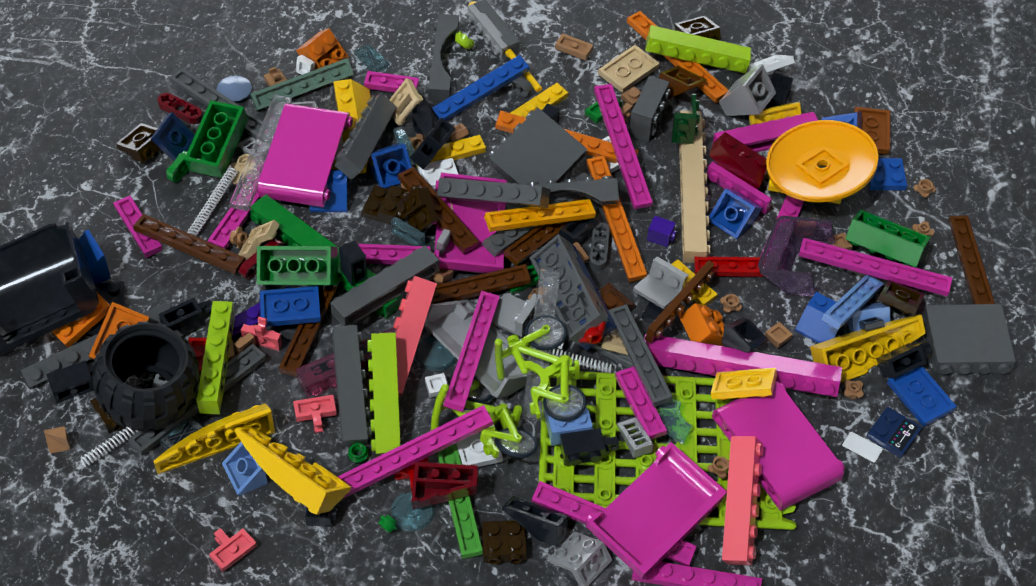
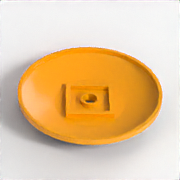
(839, 146)

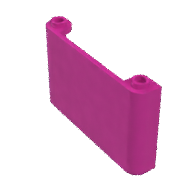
(303, 154)
(472, 216)
(794, 455)
(656, 510)

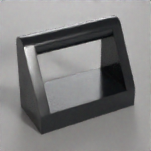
(738, 330)

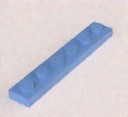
(852, 302)

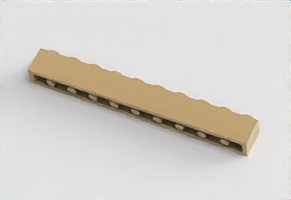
(693, 196)

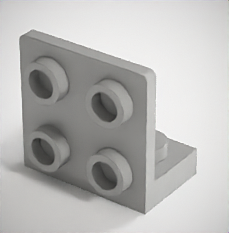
(661, 283)
(514, 314)
(582, 556)

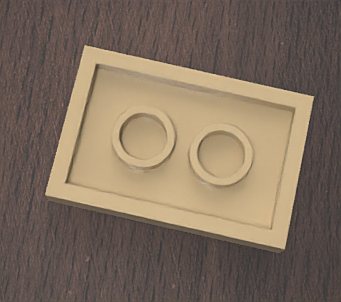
(628, 68)

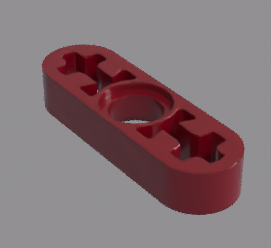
(184, 114)
(249, 267)

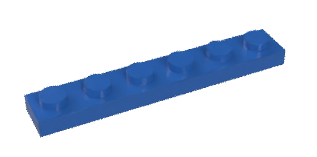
(481, 88)

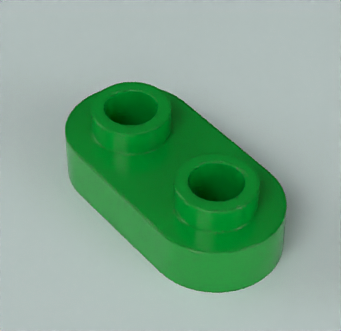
(177, 169)

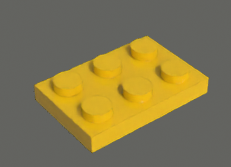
(744, 383)

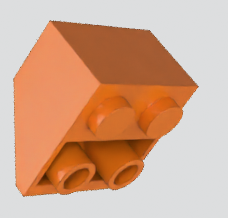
(323, 49)
(703, 324)

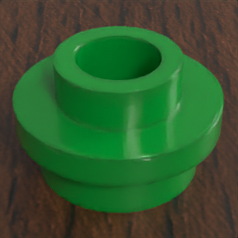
(358, 448)
(387, 523)

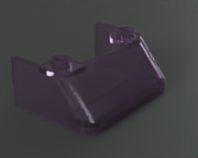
(783, 247)

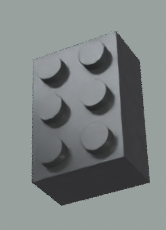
(649, 109)

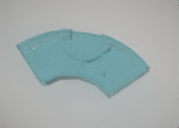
(401, 137)
(673, 421)

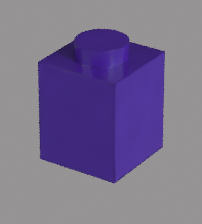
(661, 231)

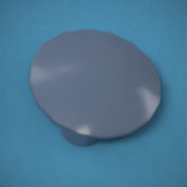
(235, 88)

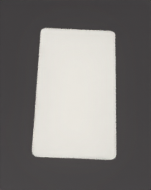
(862, 447)

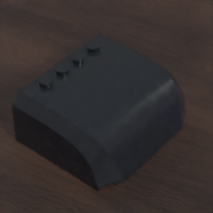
(43, 284)

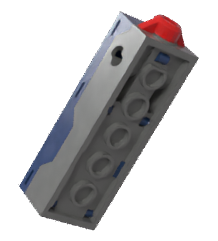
(578, 298)

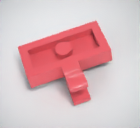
(263, 337)
(315, 409)
(231, 548)

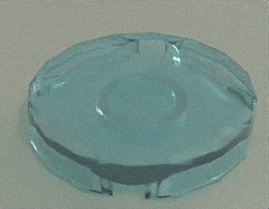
(434, 354)
(408, 518)

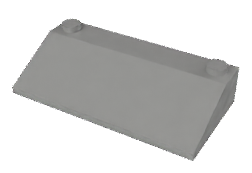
(450, 325)

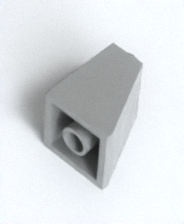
(749, 93)

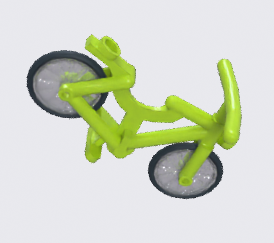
(545, 333)
(510, 440)

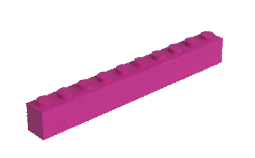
(711, 359)

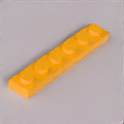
(539, 216)

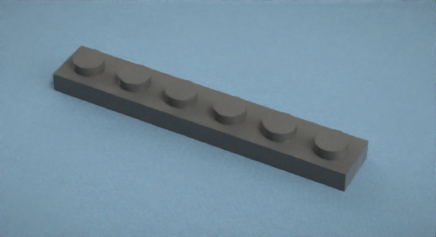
(640, 356)

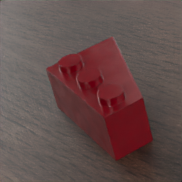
(739, 159)
(442, 482)

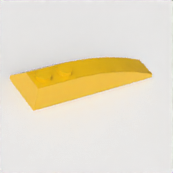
(351, 98)
(859, 349)
(215, 438)
(304, 482)

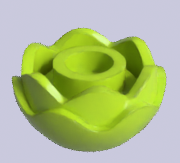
(463, 40)

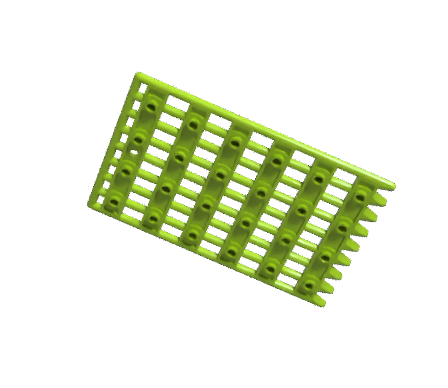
(604, 470)

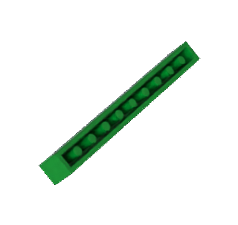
(297, 233)

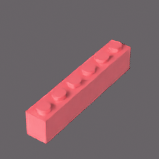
(410, 324)
(742, 500)

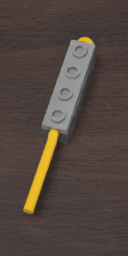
(496, 34)

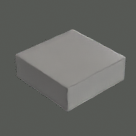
(443, 241)

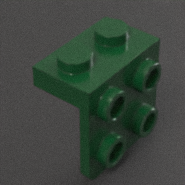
(685, 124)

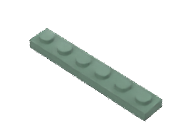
(303, 83)

